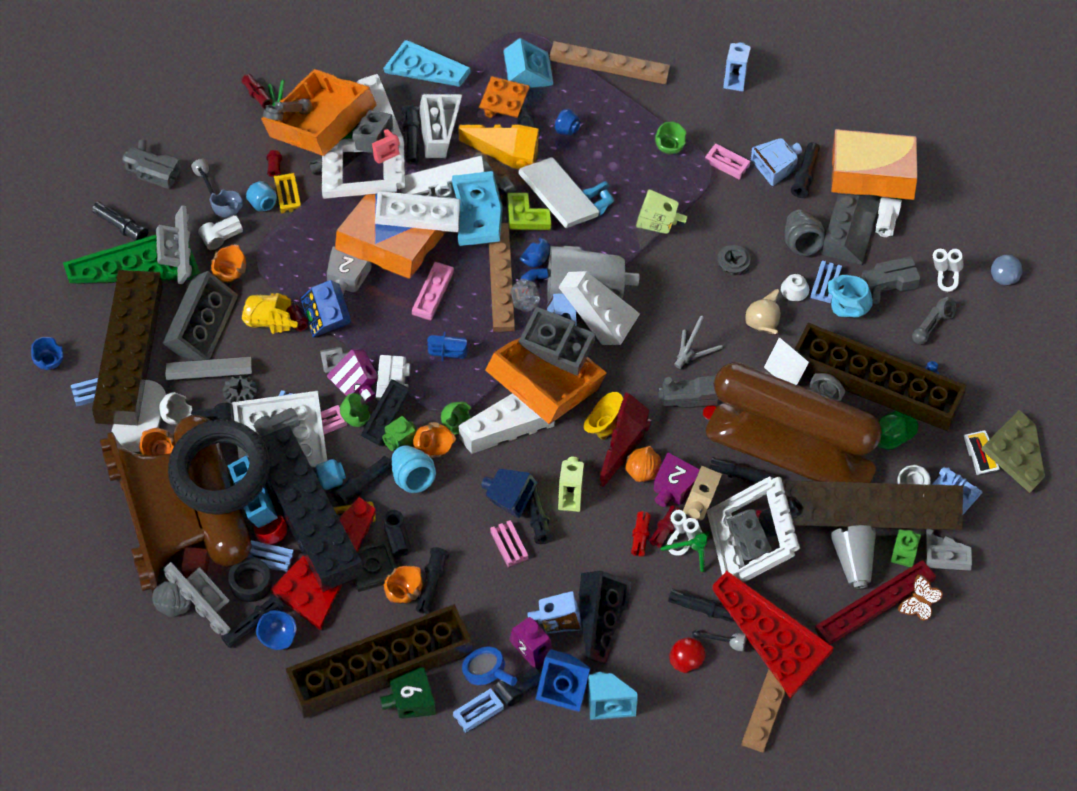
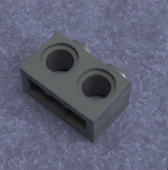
(371, 130)
(748, 534)

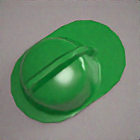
(896, 430)

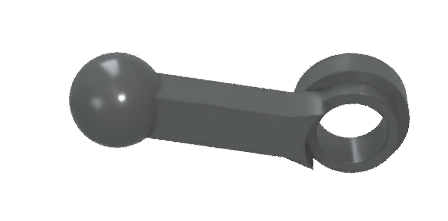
(276, 112)
(502, 181)
(945, 309)

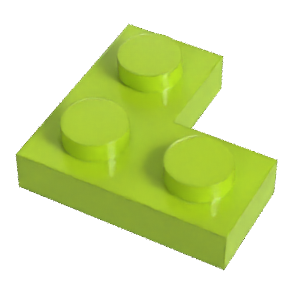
(524, 218)

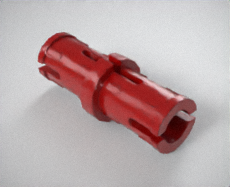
(640, 534)

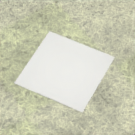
(786, 363)

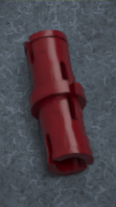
(262, 97)
(664, 528)

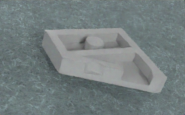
(946, 553)

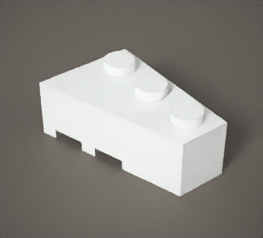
(437, 122)

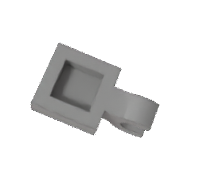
(332, 357)

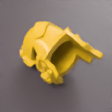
(268, 312)

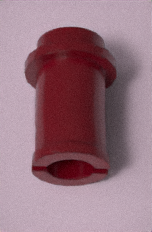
(274, 159)
(296, 315)

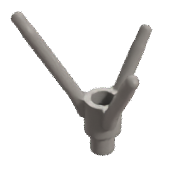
(686, 353)

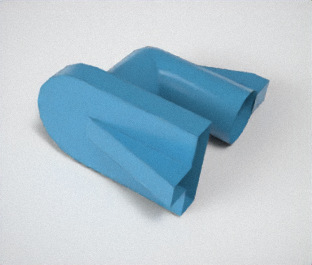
(605, 194)

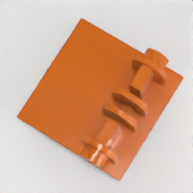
(503, 97)

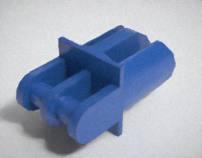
(447, 346)

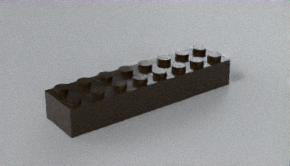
(127, 348)
(882, 377)
(878, 504)
(378, 660)

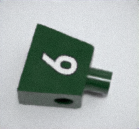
(410, 696)

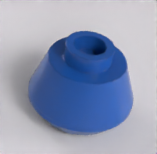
(567, 122)

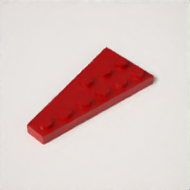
(299, 586)
(780, 640)

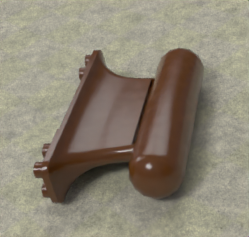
(792, 426)
(164, 521)

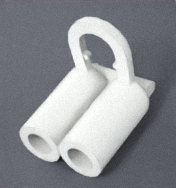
(950, 261)
(683, 525)

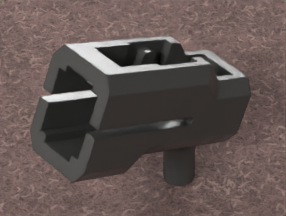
(150, 167)
(891, 275)
(688, 392)

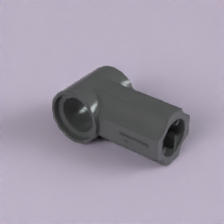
(267, 424)

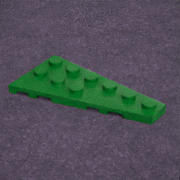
(132, 256)

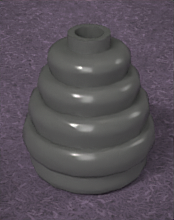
(804, 233)

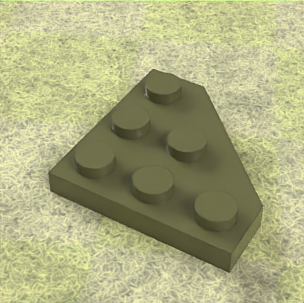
(1018, 451)

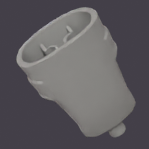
(604, 267)

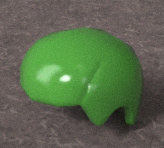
(670, 137)
(353, 411)
(454, 415)

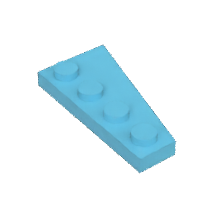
(426, 65)

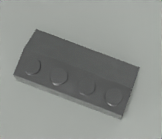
(851, 227)
(200, 318)

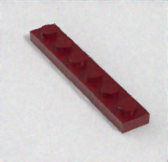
(872, 604)

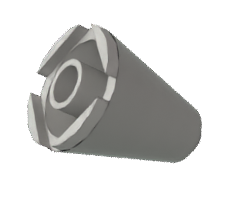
(856, 553)

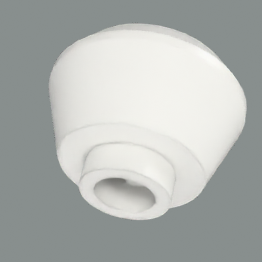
(795, 288)

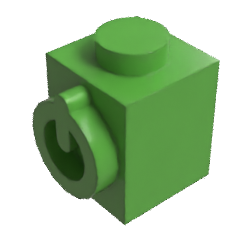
(399, 433)
(905, 548)

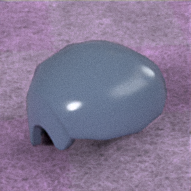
(226, 203)
(1006, 269)

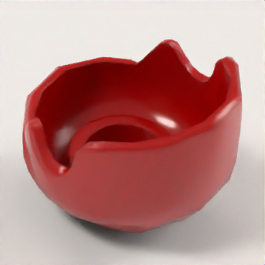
(272, 532)
(687, 654)

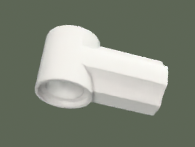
(888, 212)
(215, 234)

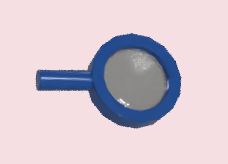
(486, 666)

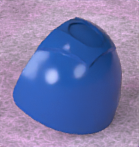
(276, 630)

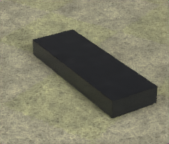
(385, 411)

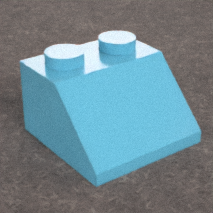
(528, 64)
(610, 697)

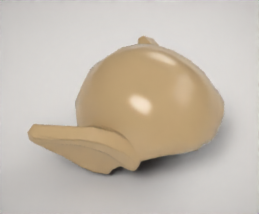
(764, 314)

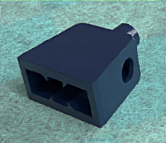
(510, 490)

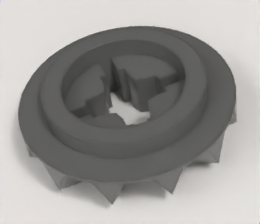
(738, 253)
(248, 393)

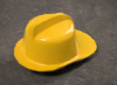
(604, 416)

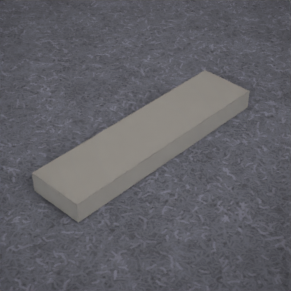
(208, 368)

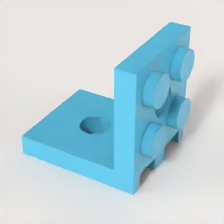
(478, 208)

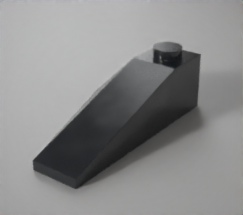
(601, 606)

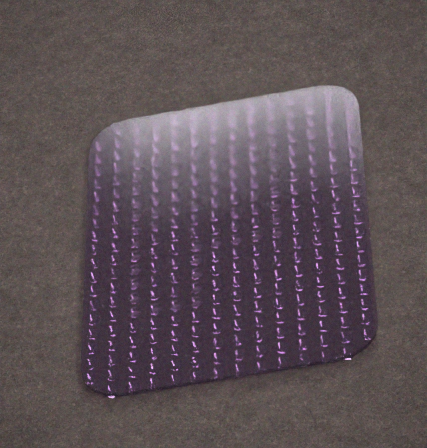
(610, 146)

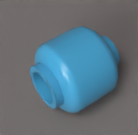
(261, 196)
(330, 474)

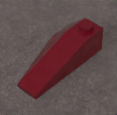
(630, 429)

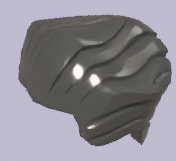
(169, 599)

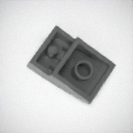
(557, 340)

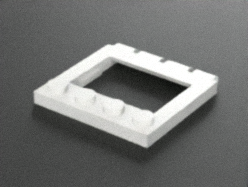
(333, 173)
(726, 546)

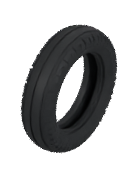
(224, 500)

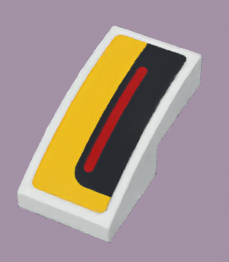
(982, 462)

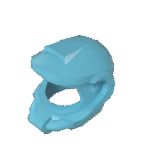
(853, 299)

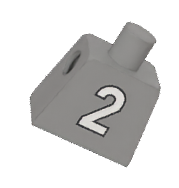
(347, 270)

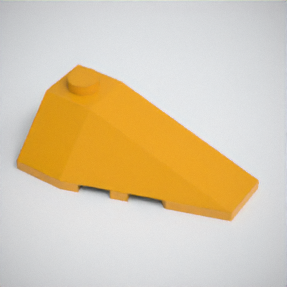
(511, 146)

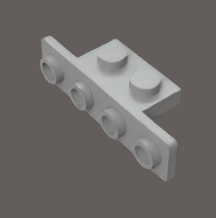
(173, 245)
(202, 593)

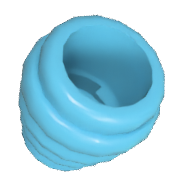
(412, 469)

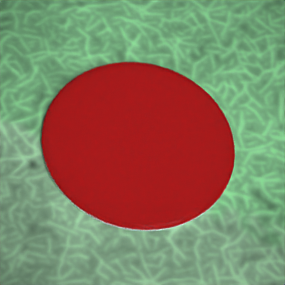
(708, 411)

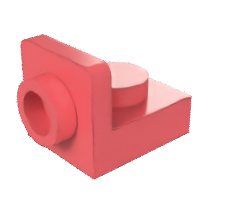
(386, 147)

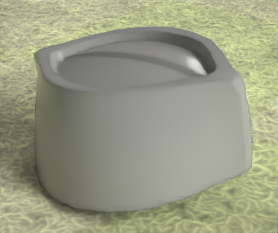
(827, 386)

